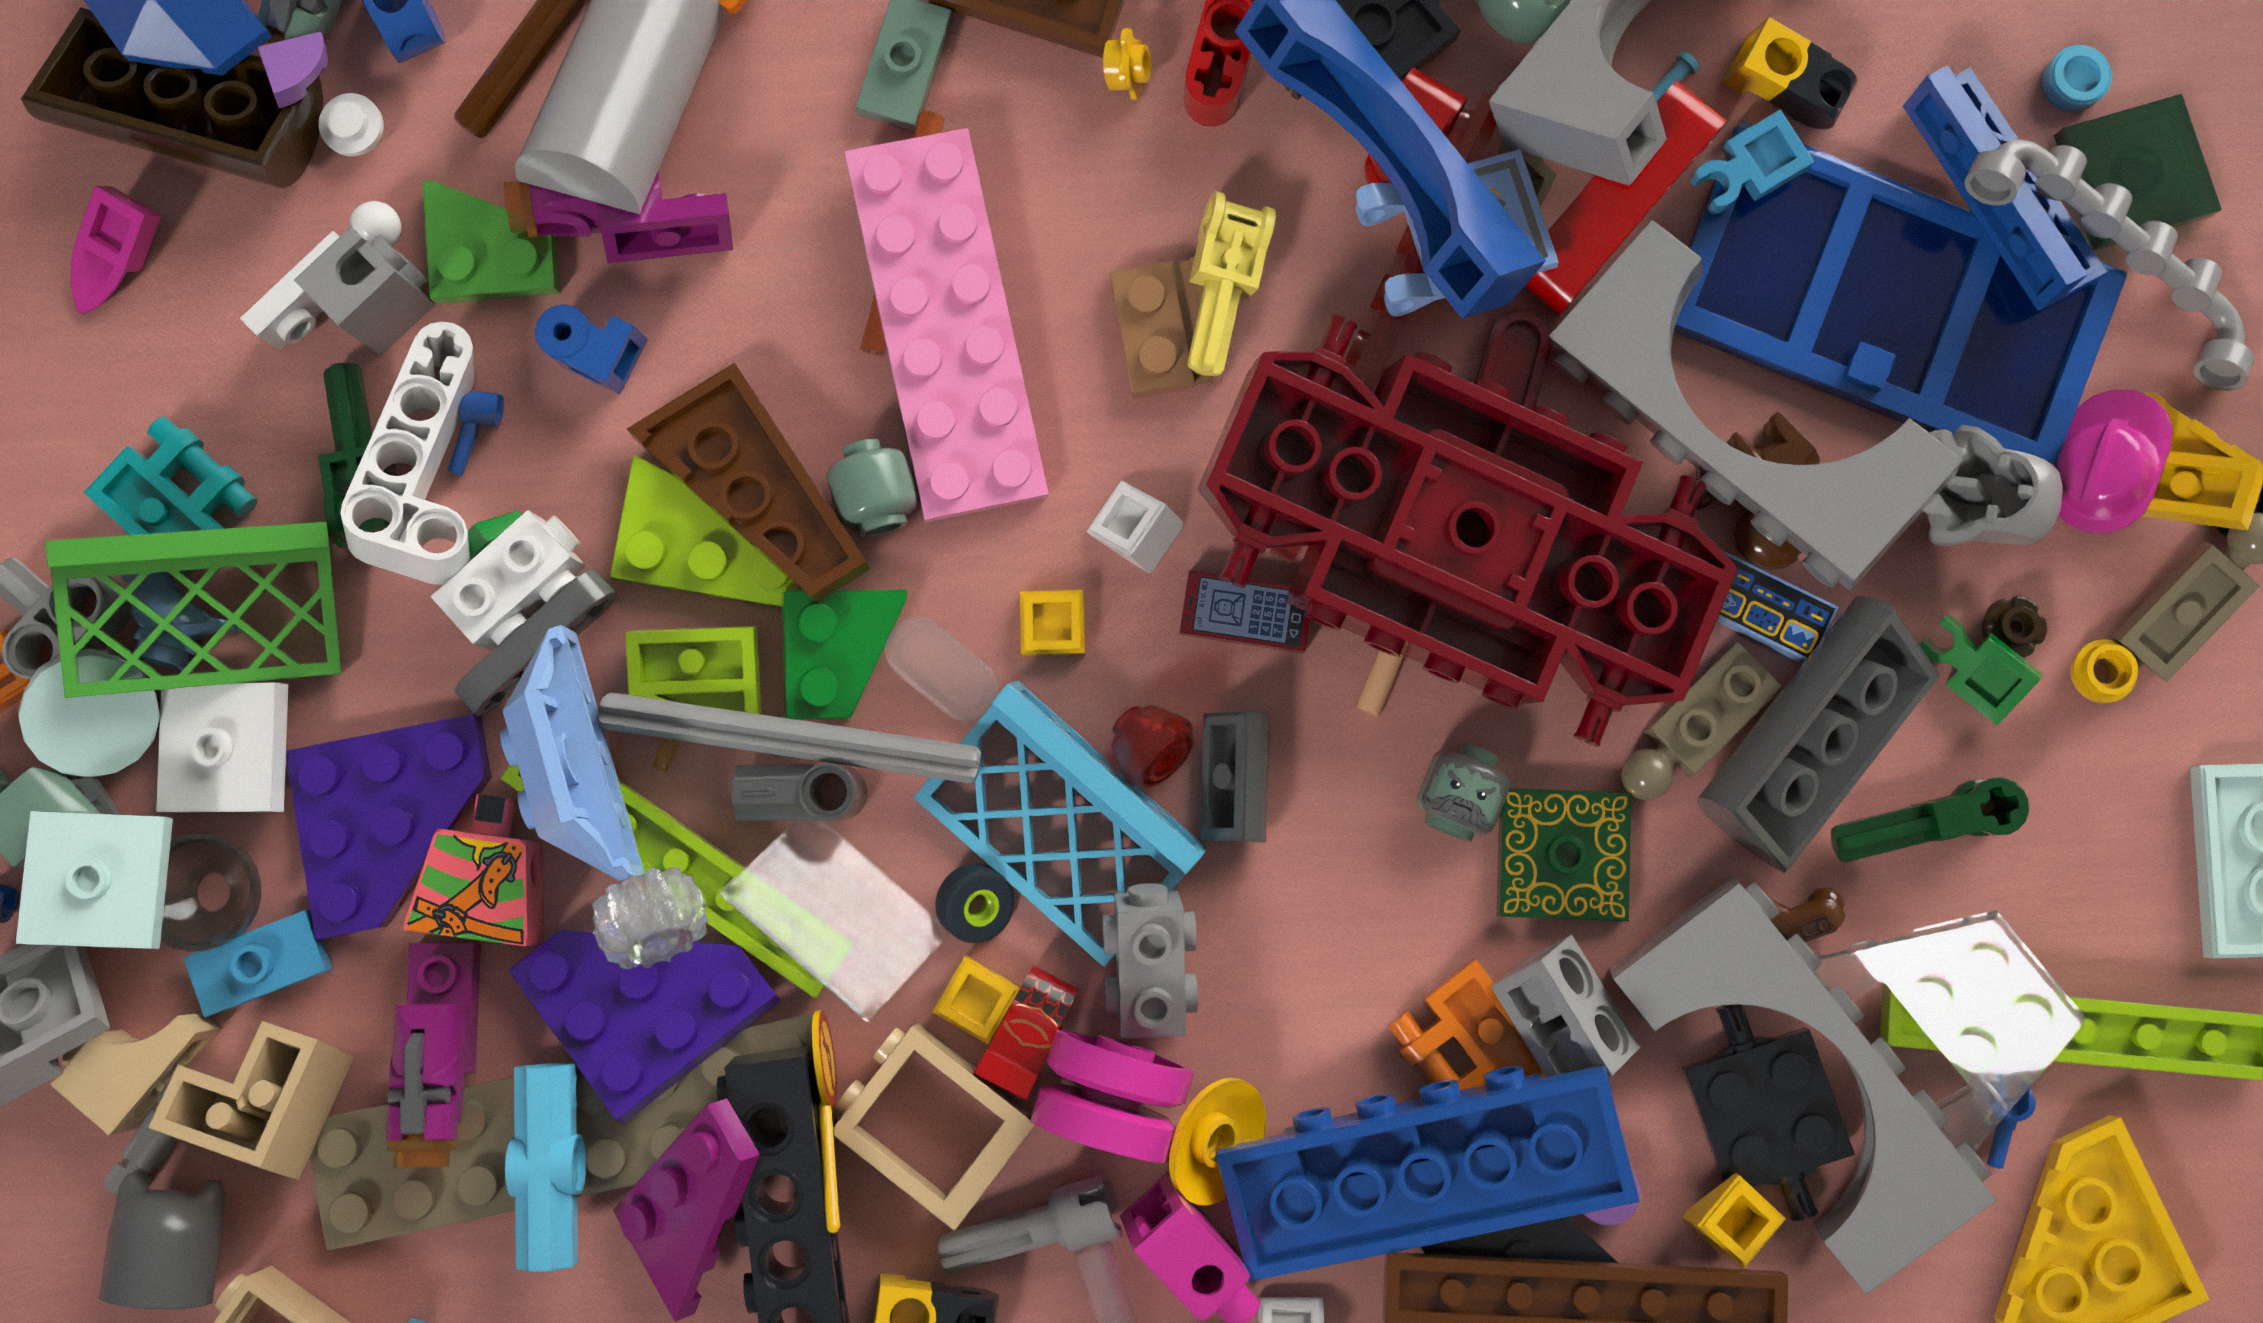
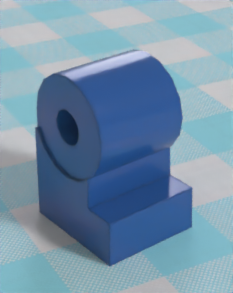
(406, 26)
(588, 351)

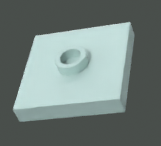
(94, 880)

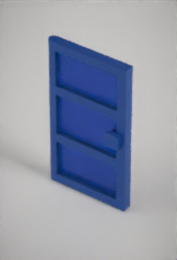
(1893, 306)

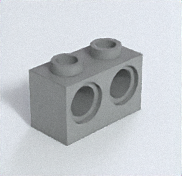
(1565, 1012)

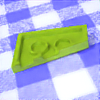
(684, 546)

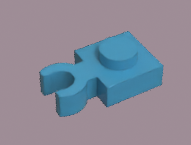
(1757, 160)

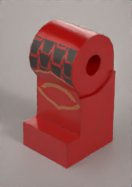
(1027, 1033)

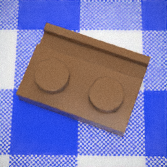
(1157, 326)

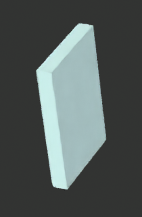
(2229, 857)

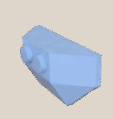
(567, 761)

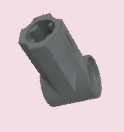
(793, 792)

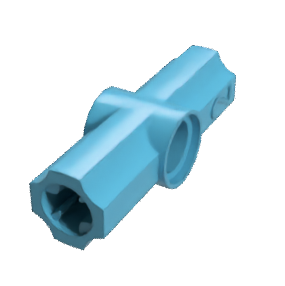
(545, 1167)

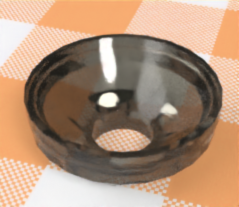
(185, 921)

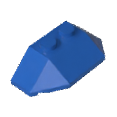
(182, 32)

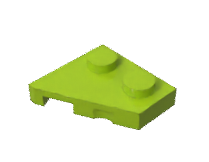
(696, 666)

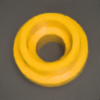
(2121, 666)

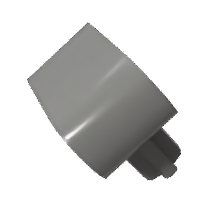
(38, 625)

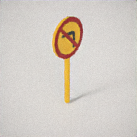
(827, 1084)

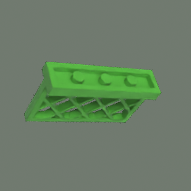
(182, 552)

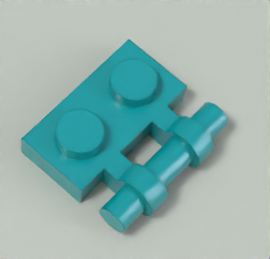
(146, 500)

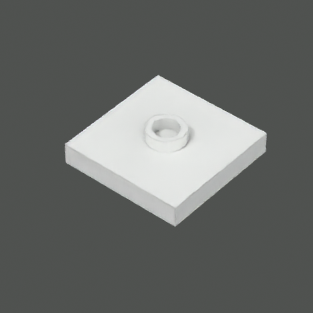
(222, 748)

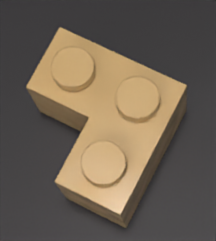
(270, 1109)

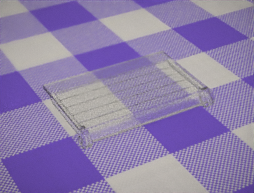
(836, 915)

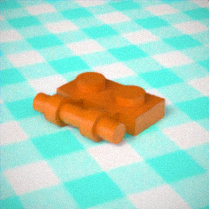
(1475, 1020)

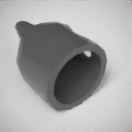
(163, 1246)

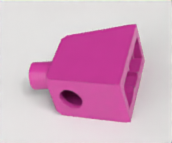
(1189, 1254)

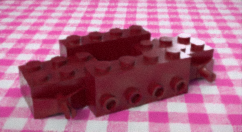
(1379, 503)

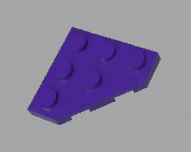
(372, 811)
(641, 1025)

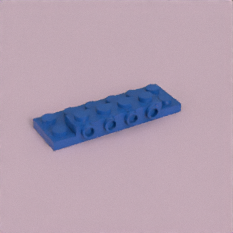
(1427, 1169)

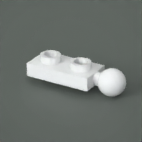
(286, 310)

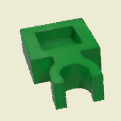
(1986, 676)

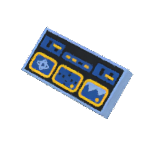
(1775, 612)

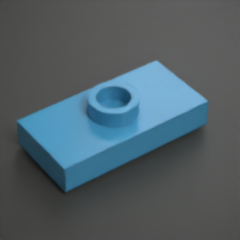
(257, 964)

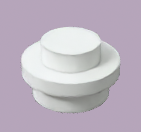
(351, 124)

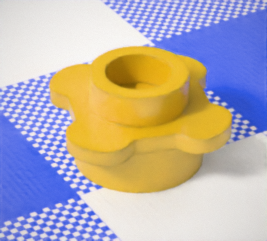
(1127, 64)

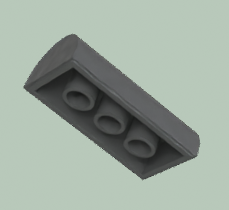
(1820, 734)

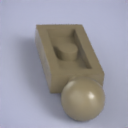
(2193, 602)
(1702, 724)

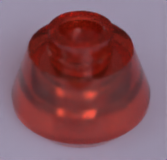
(1151, 744)

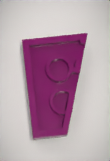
(683, 1202)

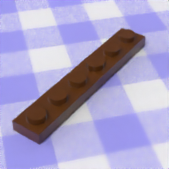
(1563, 1291)

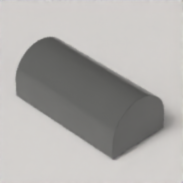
(1234, 776)

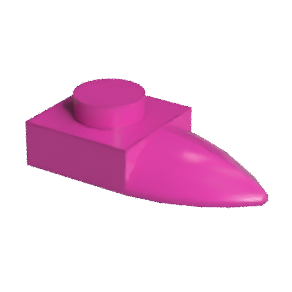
(108, 245)

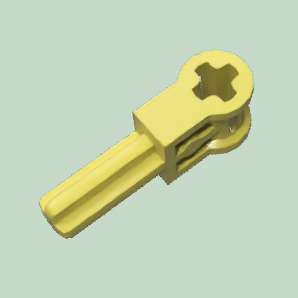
(1229, 267)

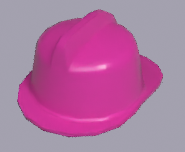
(2113, 460)

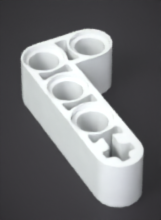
(421, 446)

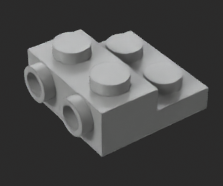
(45, 1011)

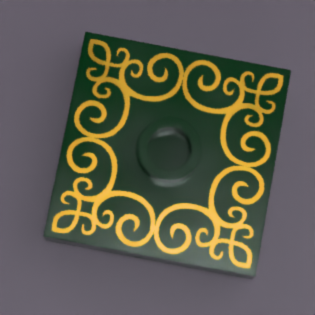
(1564, 855)

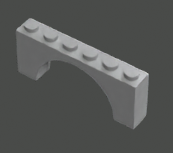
(1572, 103)
(1831, 512)
(1909, 1177)

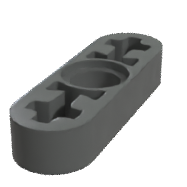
(500, 671)

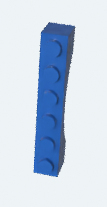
(1463, 231)

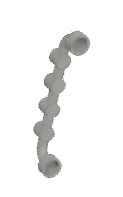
(1996, 181)

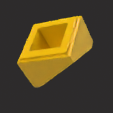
(1734, 1220)

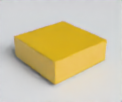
(1052, 623)
(976, 999)

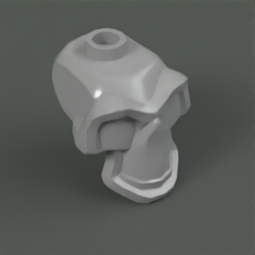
(1995, 494)

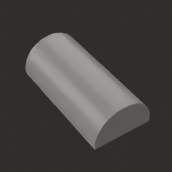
(619, 99)

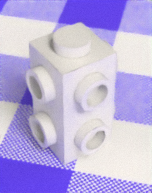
(510, 579)

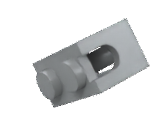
(367, 289)

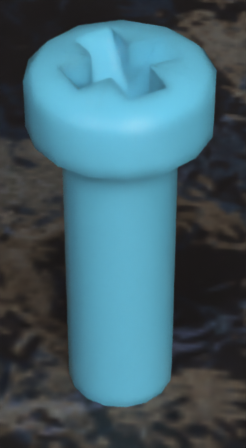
(1685, 65)

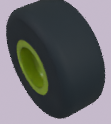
(960, 889)

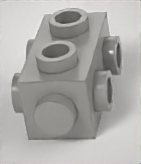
(1150, 948)

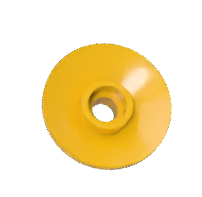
(1217, 1118)

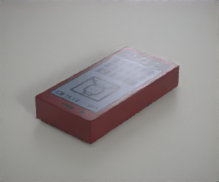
(1242, 615)

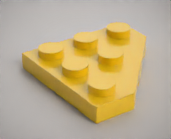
(2098, 1240)

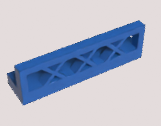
(2031, 231)

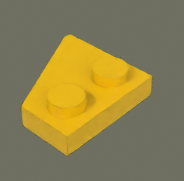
(2205, 477)

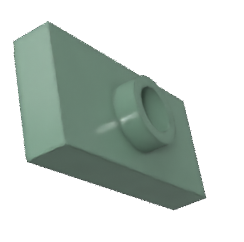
(904, 62)

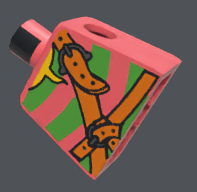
(481, 881)

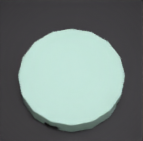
(88, 732)

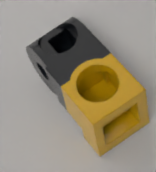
(1791, 75)
(931, 1302)

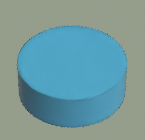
(2076, 78)

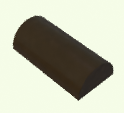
(176, 112)

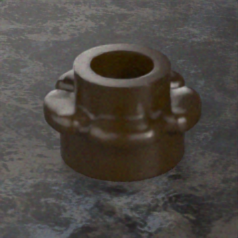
(2024, 611)

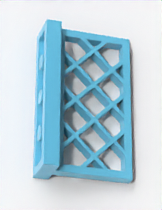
(1095, 780)

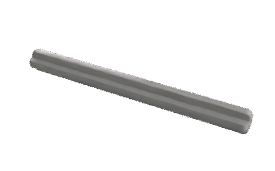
(789, 737)

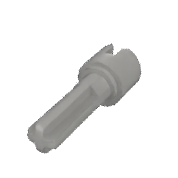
(1075, 1217)

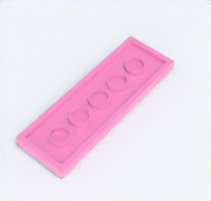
(946, 324)

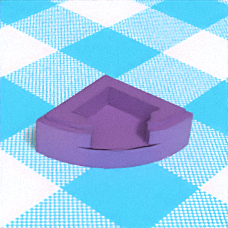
(294, 66)

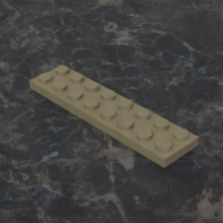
(371, 1200)

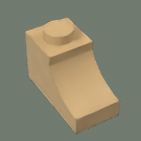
(121, 1076)

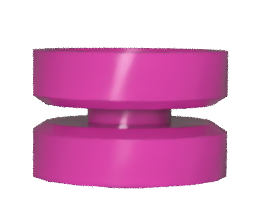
(1109, 1105)

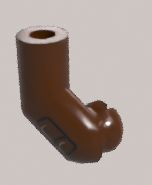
(1813, 919)

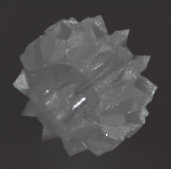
(649, 918)

